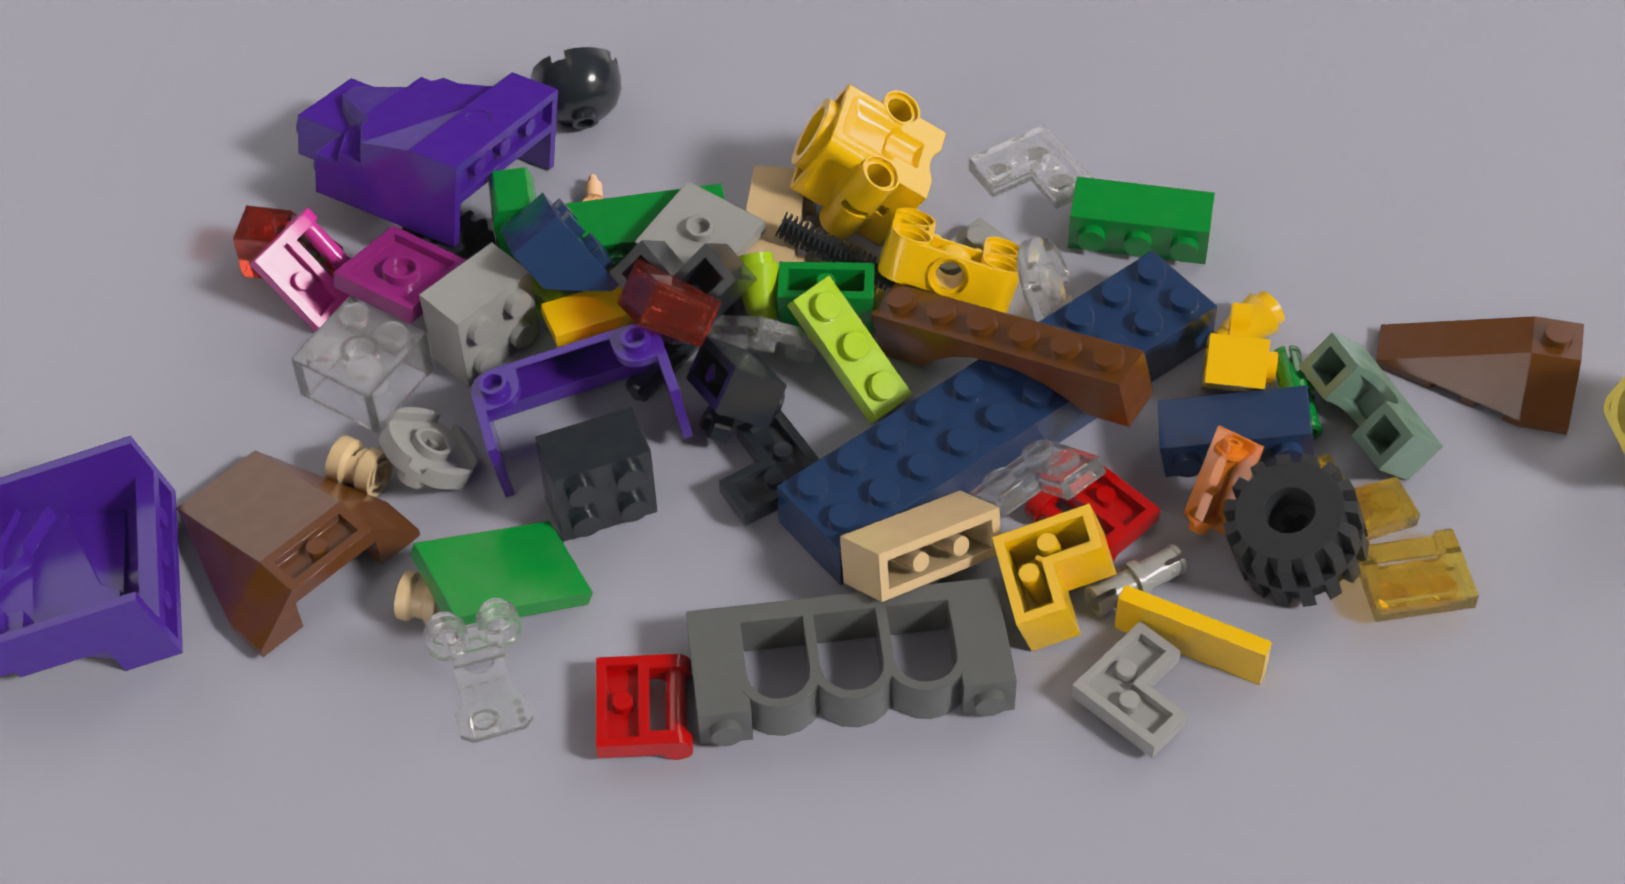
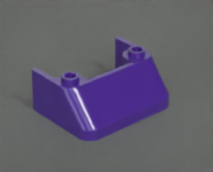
(566, 373)

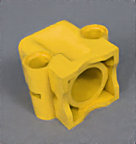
(865, 161)

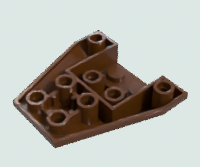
(277, 535)

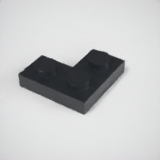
(777, 457)

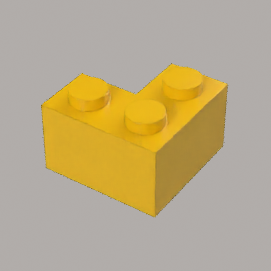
(1047, 562)

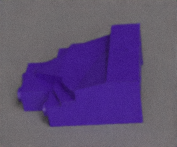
(424, 145)
(89, 562)

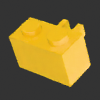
(1236, 359)

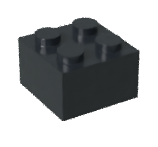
(597, 474)

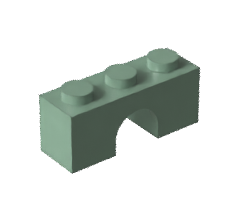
(1387, 423)

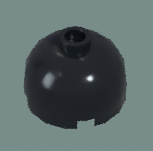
(585, 83)

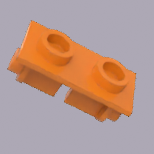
(1226, 461)

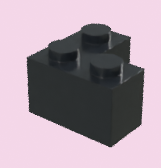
(712, 270)

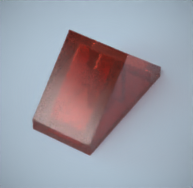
(667, 304)

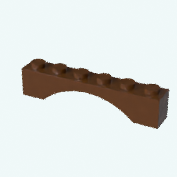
(1089, 372)

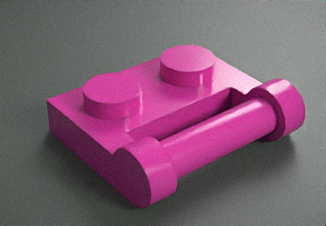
(298, 275)

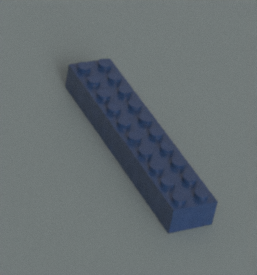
(986, 414)

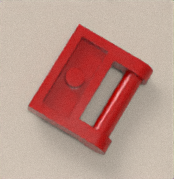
(1117, 505)
(624, 706)

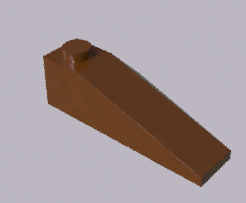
(1507, 364)

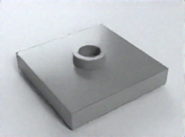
(703, 218)

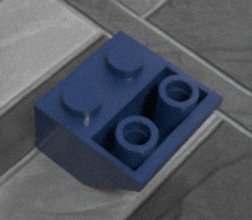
(554, 252)

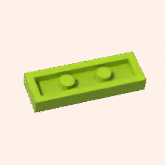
(849, 349)

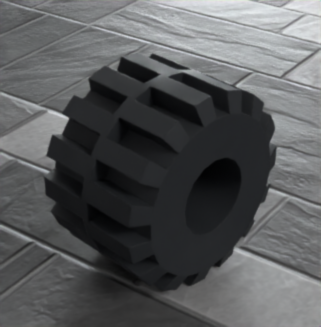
(1296, 529)

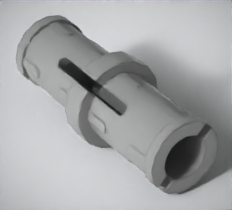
(1139, 575)

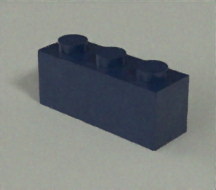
(1270, 417)

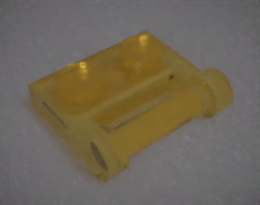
(1420, 585)

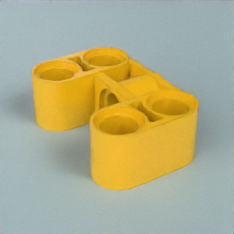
(915, 253)

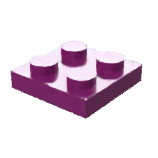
(395, 272)

